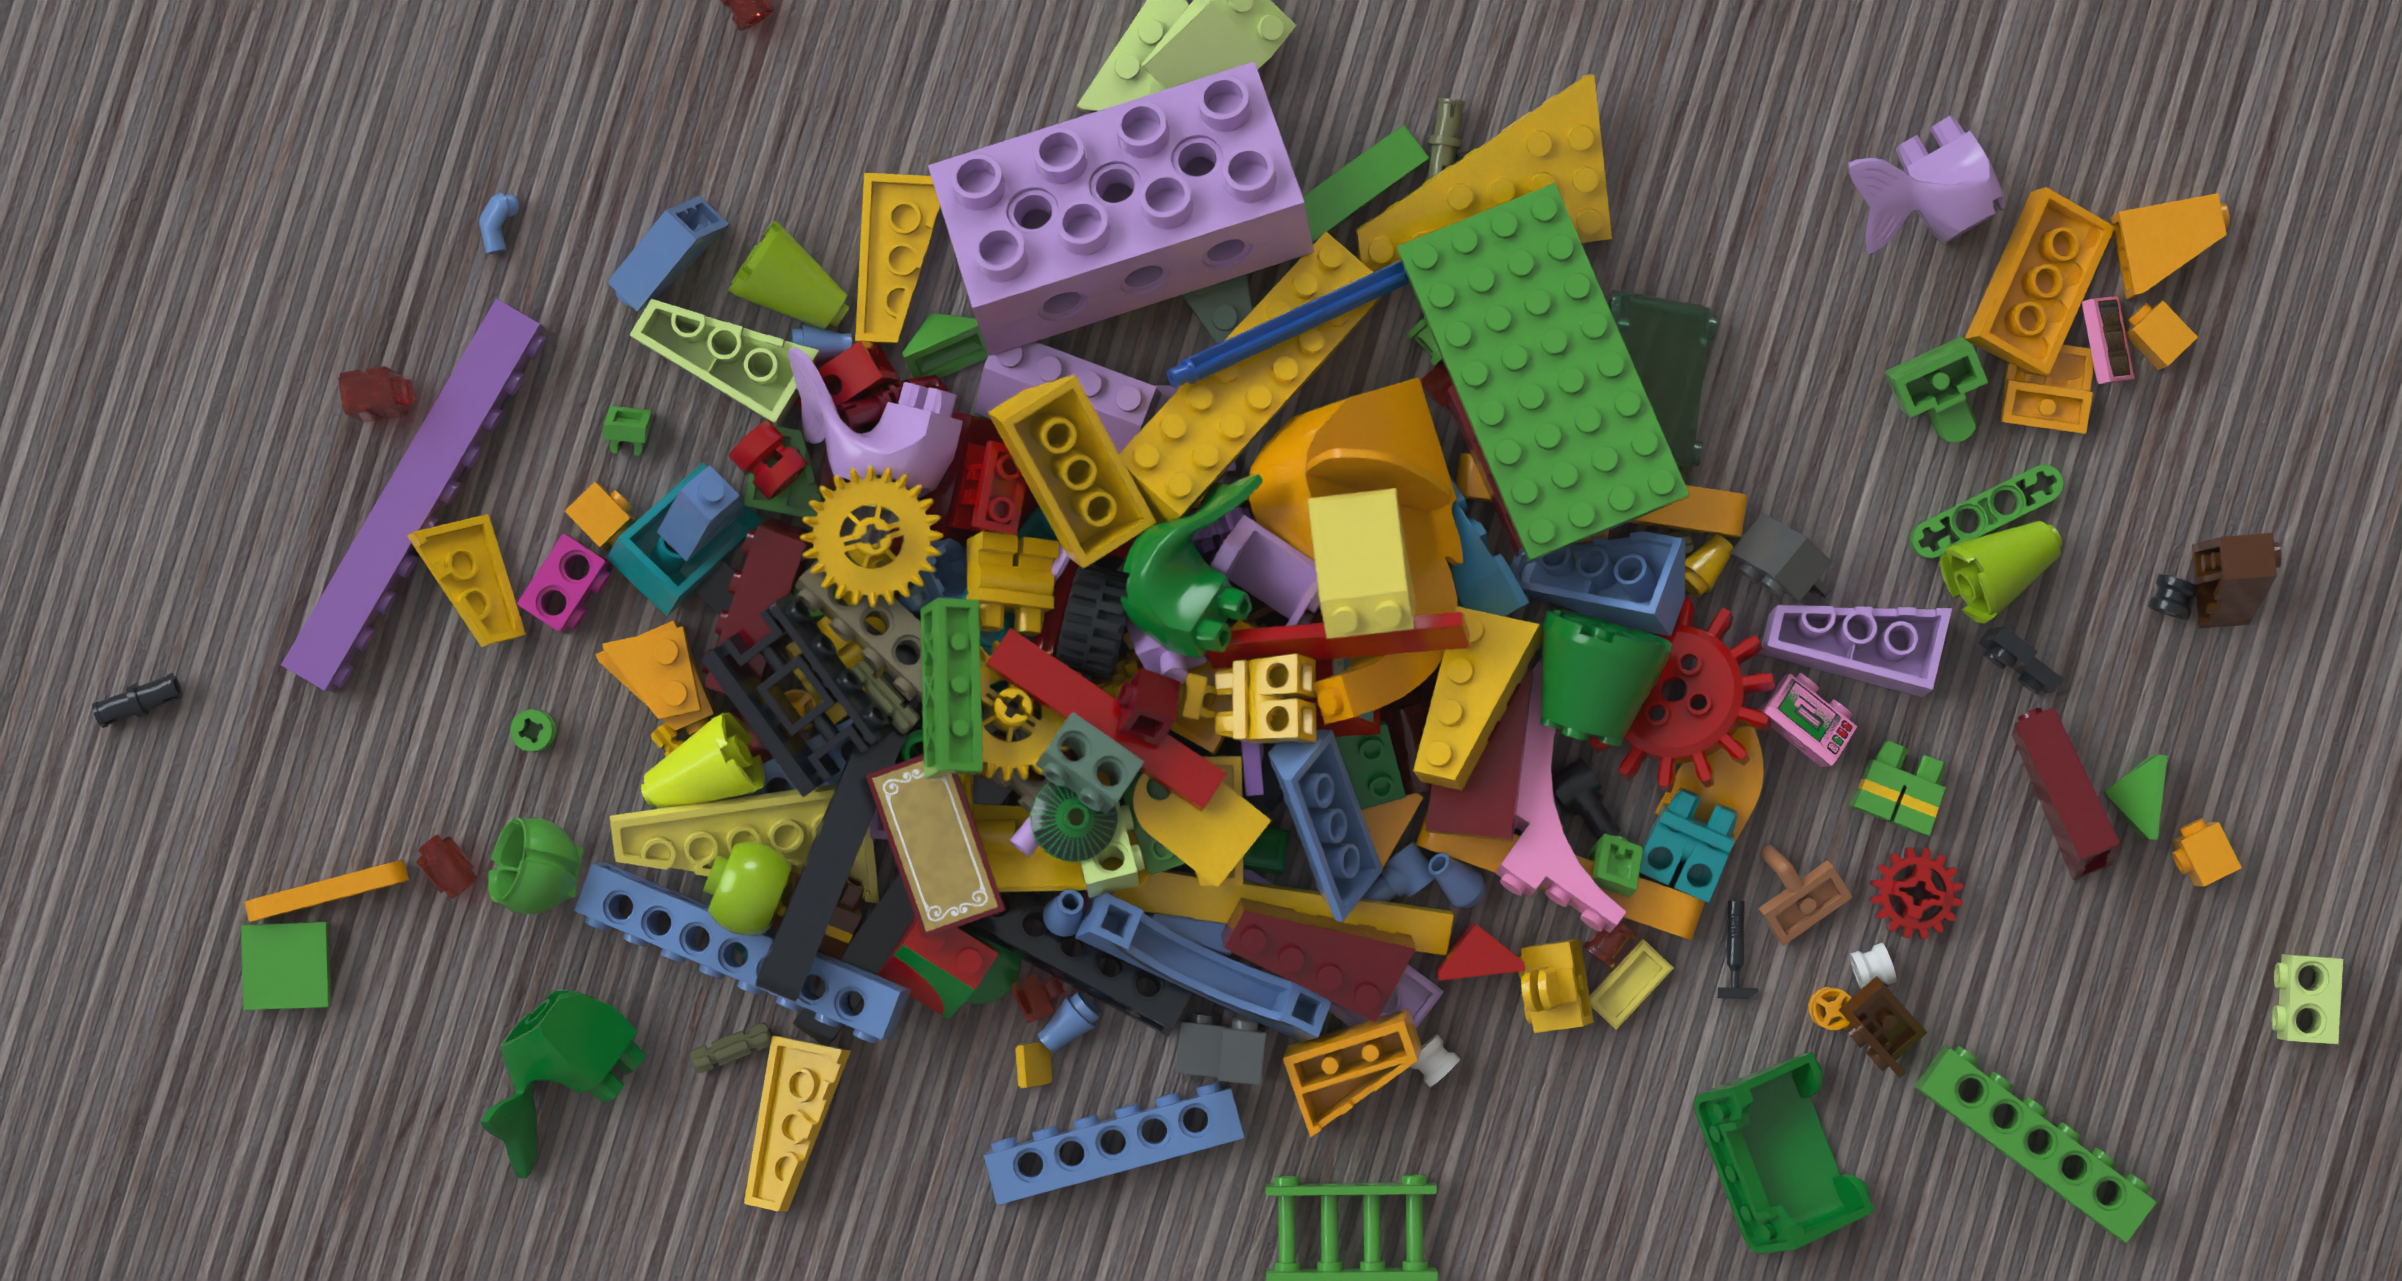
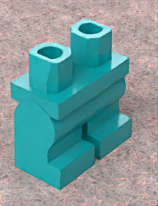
(1688, 839)

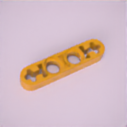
(326, 891)

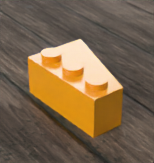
(1349, 1064)

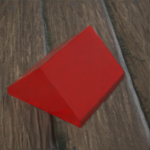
(1477, 955)

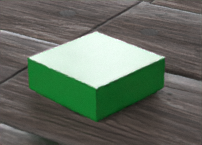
(1267, 852)

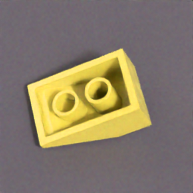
(1361, 563)

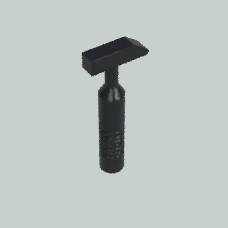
(1735, 952)

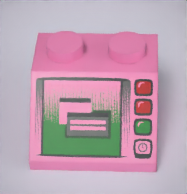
(1808, 720)

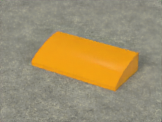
(2040, 282)

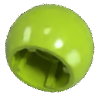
(747, 887)

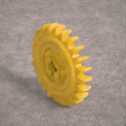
(912, 525)
(1008, 754)

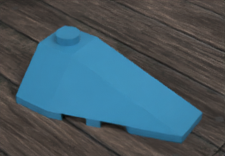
(1482, 579)

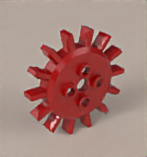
(1688, 733)

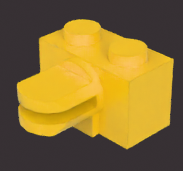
(1555, 986)

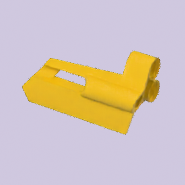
(1022, 873)

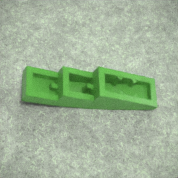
(1362, 181)

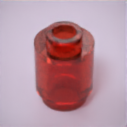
(446, 866)

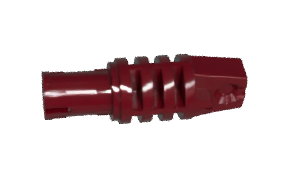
(872, 407)

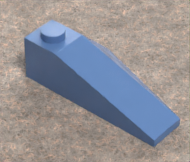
(1619, 580)

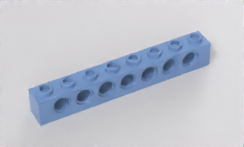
(600, 905)

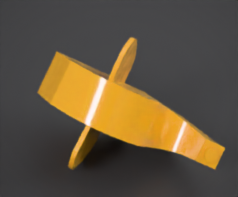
(1359, 447)

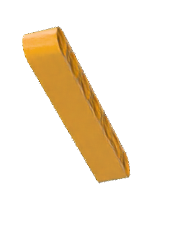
(1702, 512)
(1649, 904)

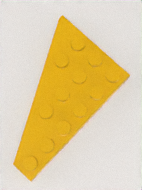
(1544, 147)

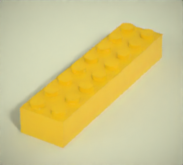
(1220, 415)

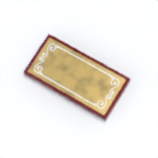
(935, 846)

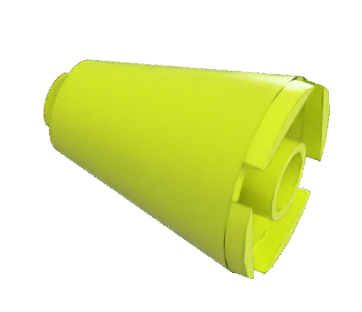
(706, 767)

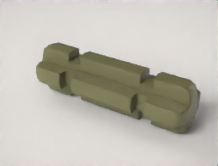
(886, 697)
(731, 1047)

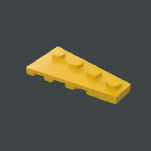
(894, 241)
(791, 1112)

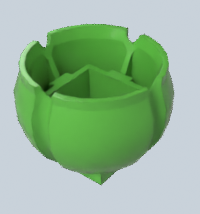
(534, 866)

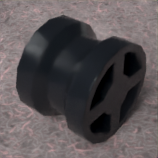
(2173, 596)

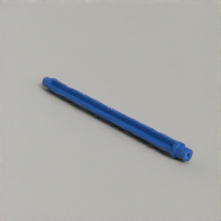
(1288, 325)

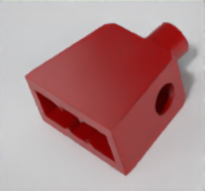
(860, 371)

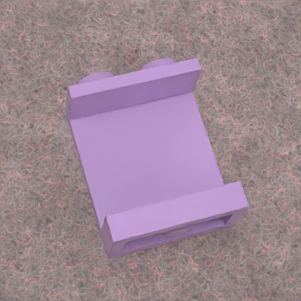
(1270, 571)

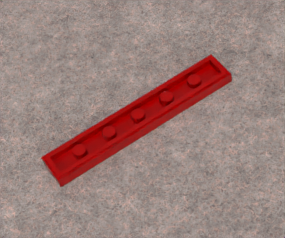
(1430, 633)
(1068, 692)

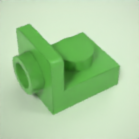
(1616, 864)

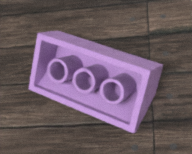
(1119, 400)

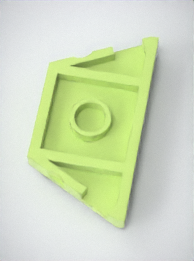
(1122, 74)

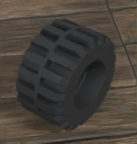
(1093, 621)

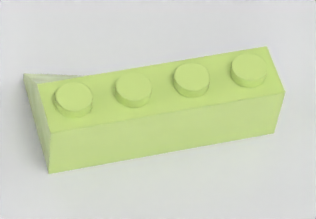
(726, 356)

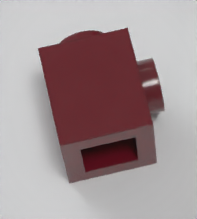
(1148, 706)

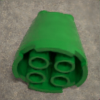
(1596, 675)

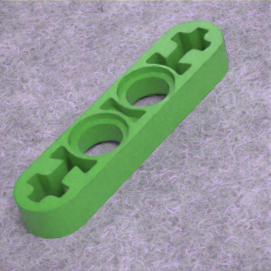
(1984, 508)

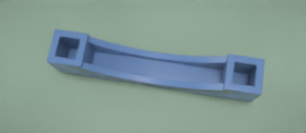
(1140, 940)

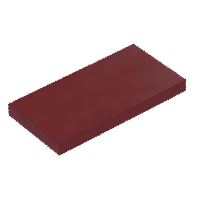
(1491, 794)

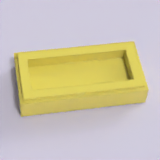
(1629, 983)

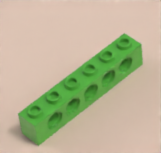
(2118, 1216)

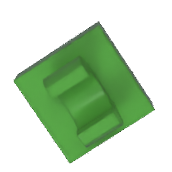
(627, 425)

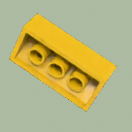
(1072, 468)

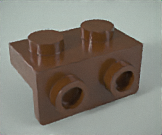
(1883, 1023)

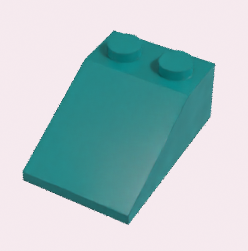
(658, 568)

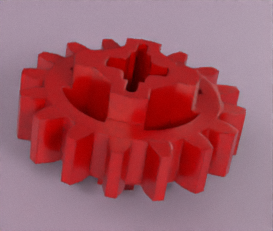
(1919, 873)

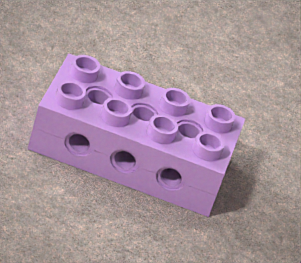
(1122, 208)

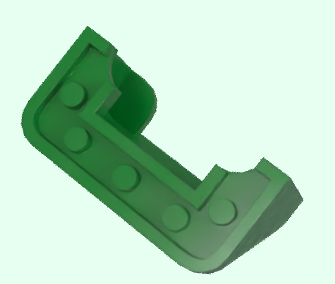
(1778, 1157)

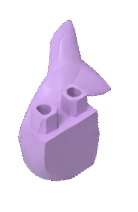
(1947, 188)
(911, 437)

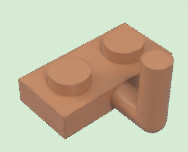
(1804, 899)

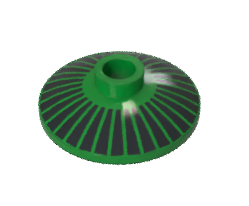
(1059, 836)

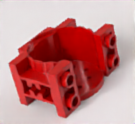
(995, 495)

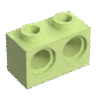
(1101, 880)
(2321, 999)

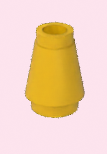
(1706, 565)

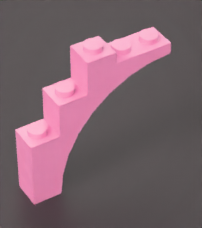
(1542, 851)

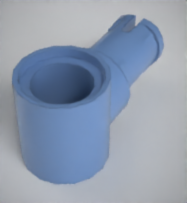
(1403, 874)

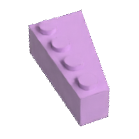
(1862, 643)

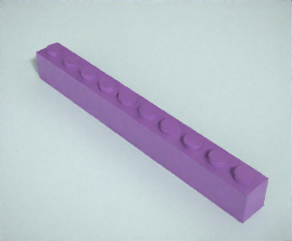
(414, 497)

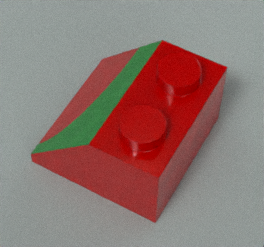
(940, 967)

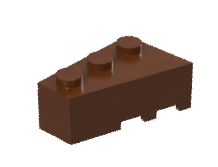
(2233, 577)

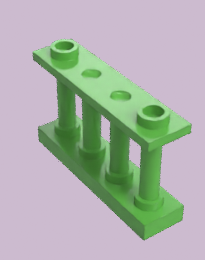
(1372, 1266)

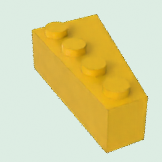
(1473, 695)

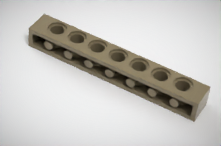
(900, 630)

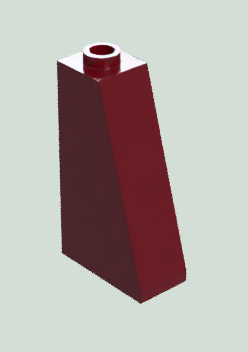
(2065, 793)

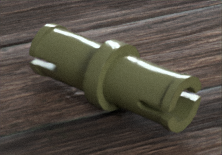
(1446, 135)

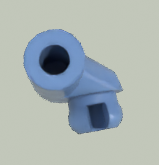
(493, 217)

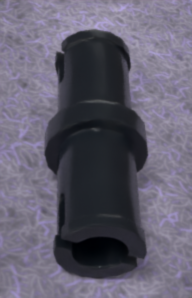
(137, 700)

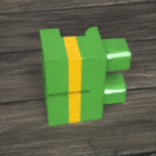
(1898, 795)

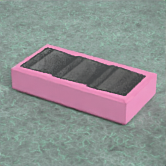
(2107, 340)

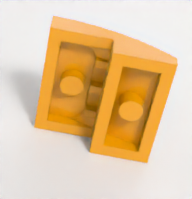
(2054, 400)

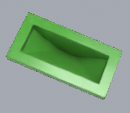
(944, 346)
(2140, 796)

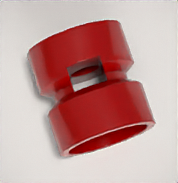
(757, 449)

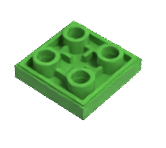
(286, 966)

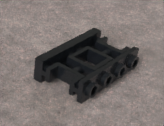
(773, 714)

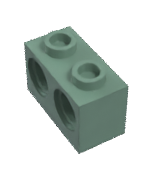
(1094, 754)

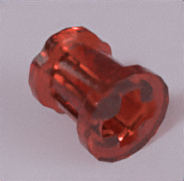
(1607, 945)

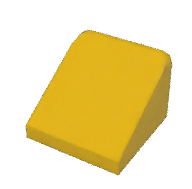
(1033, 1064)

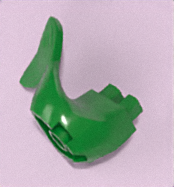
(1174, 590)
(565, 1042)

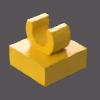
(1191, 698)

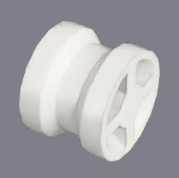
(1872, 964)
(1435, 1061)

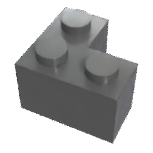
(1221, 1050)

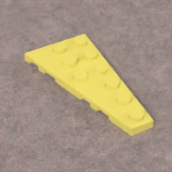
(696, 833)

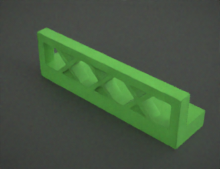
(951, 687)

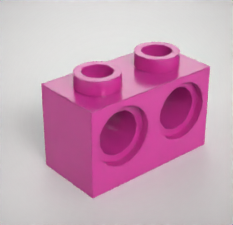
(555, 577)

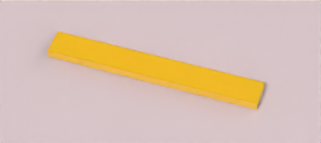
(1181, 895)

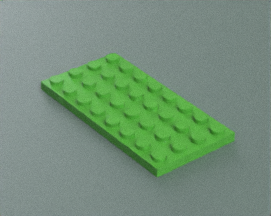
(1542, 372)

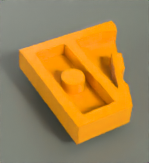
(659, 670)

